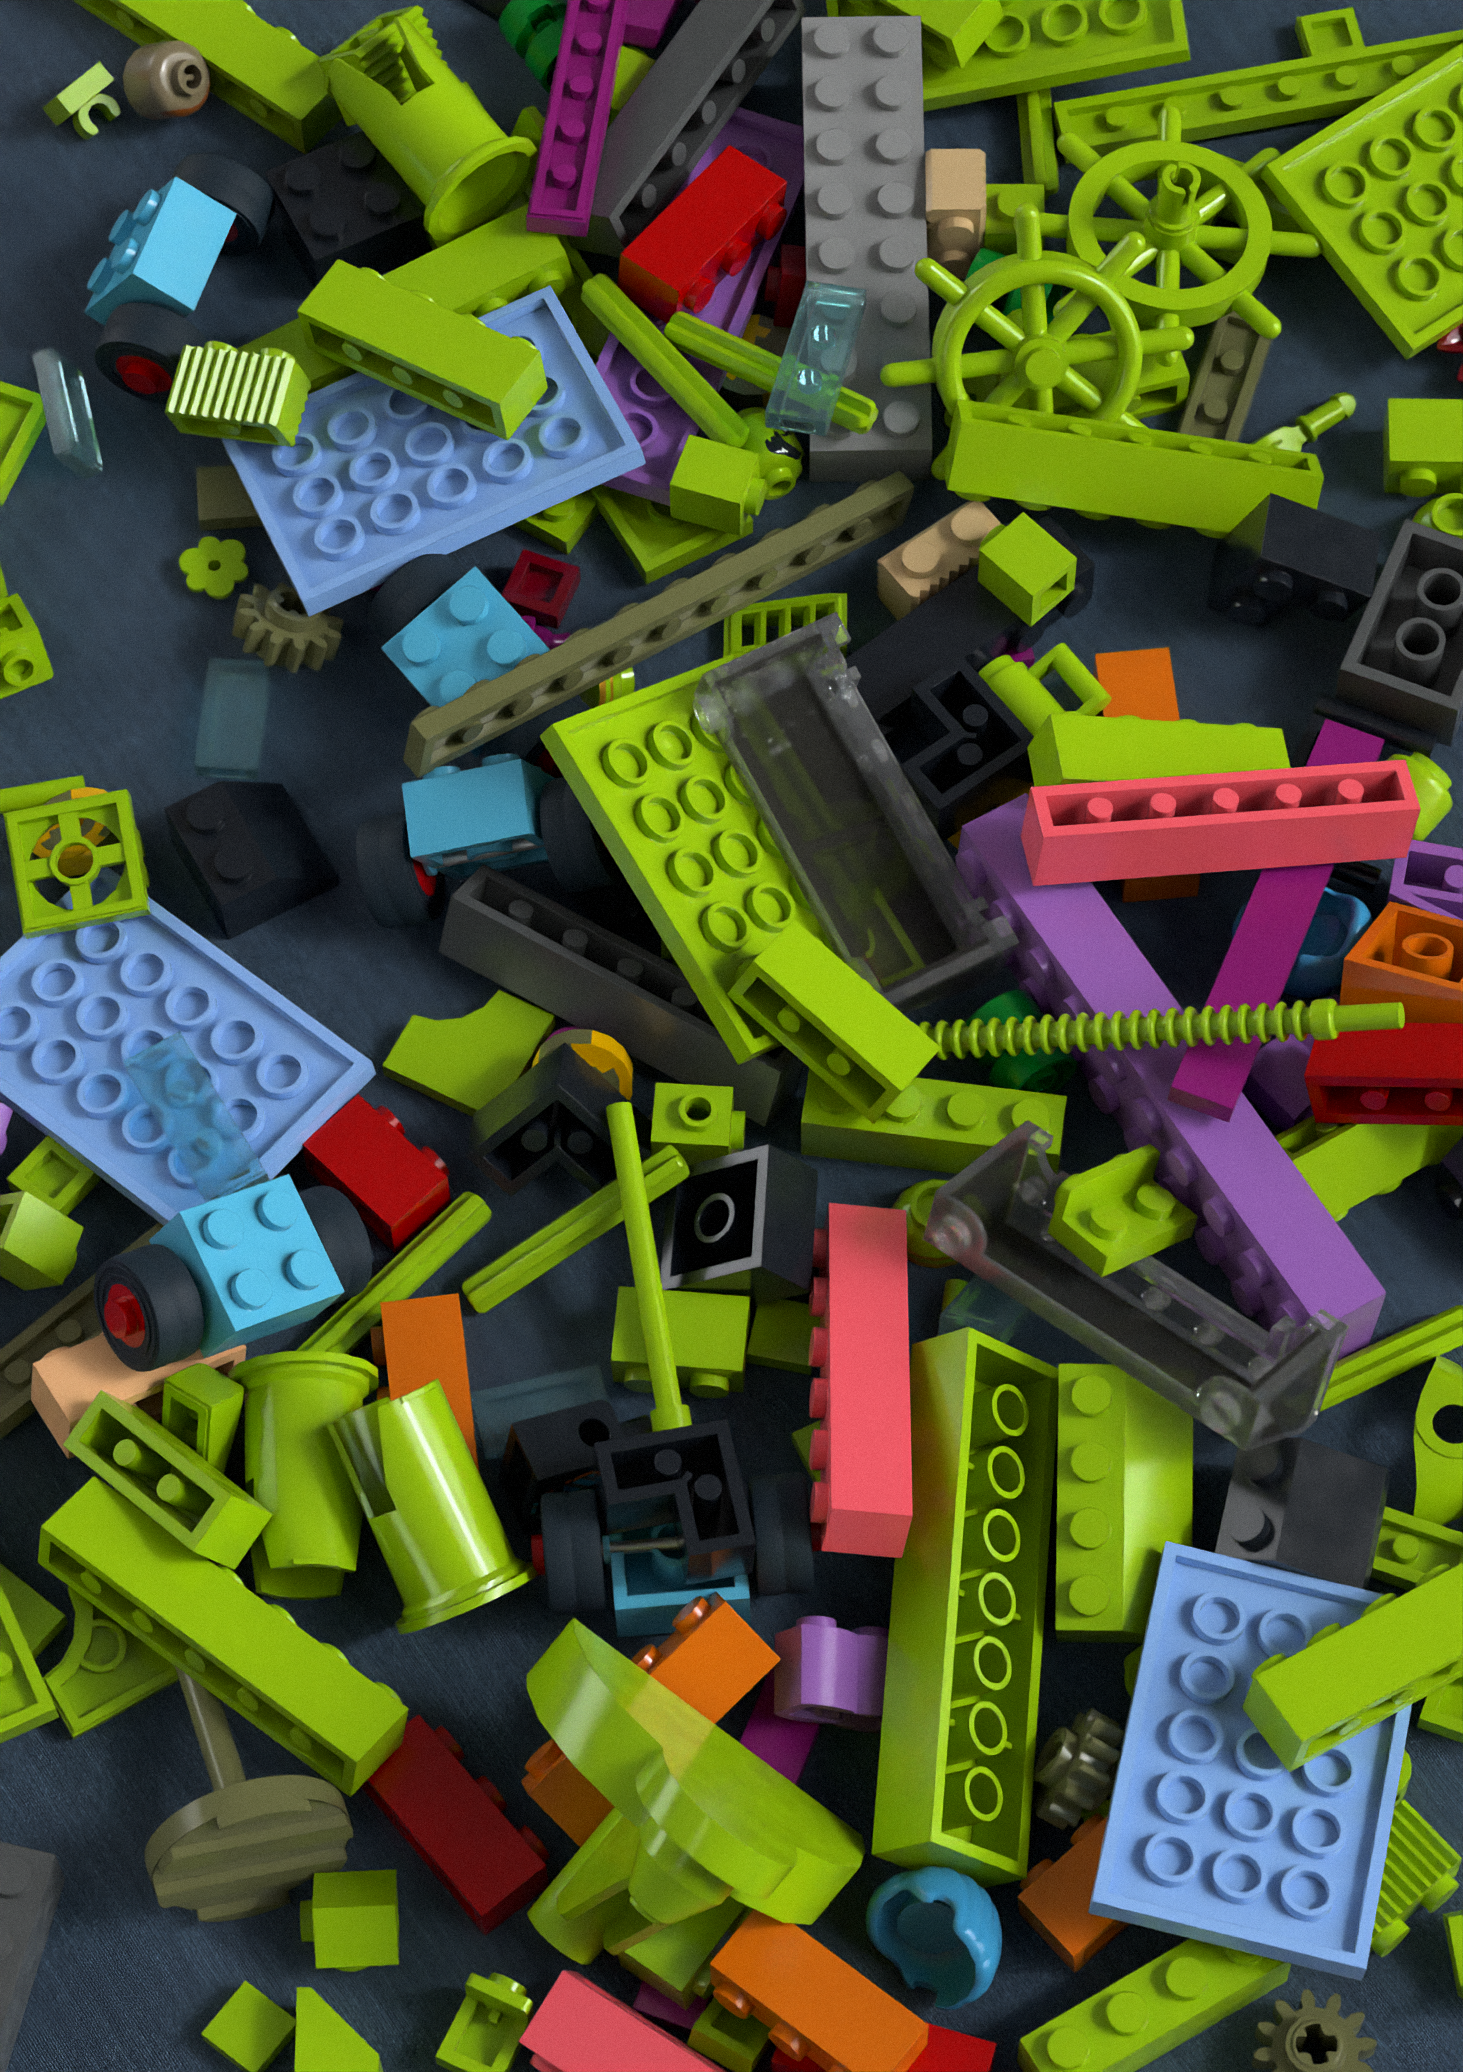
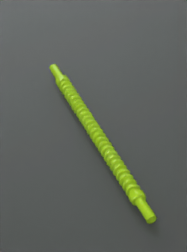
(1322, 1020)

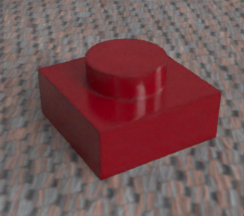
(786, 284)
(541, 587)

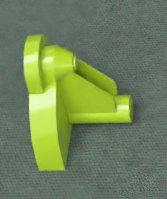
(688, 1813)

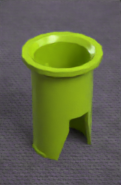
(438, 139)
(298, 1471)
(427, 1506)

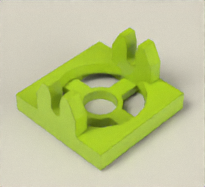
(30, 824)

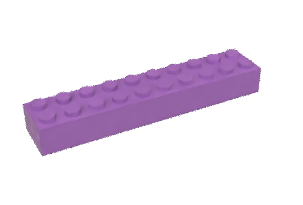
(1235, 1176)

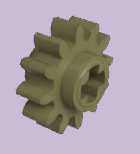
(282, 631)
(1076, 1769)
(1312, 2025)

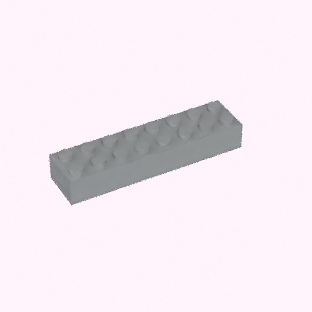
(869, 228)

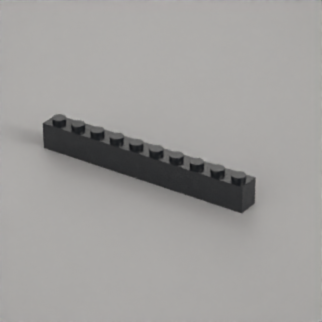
(951, 623)

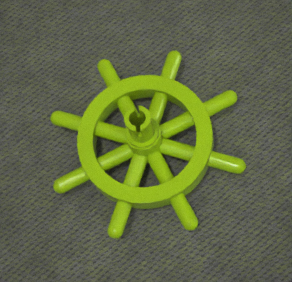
(1175, 228)
(1033, 351)

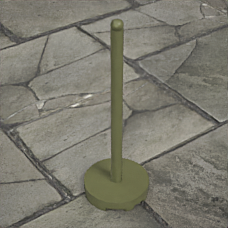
(246, 1839)

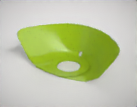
(1438, 1462)

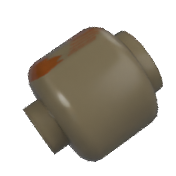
(166, 80)

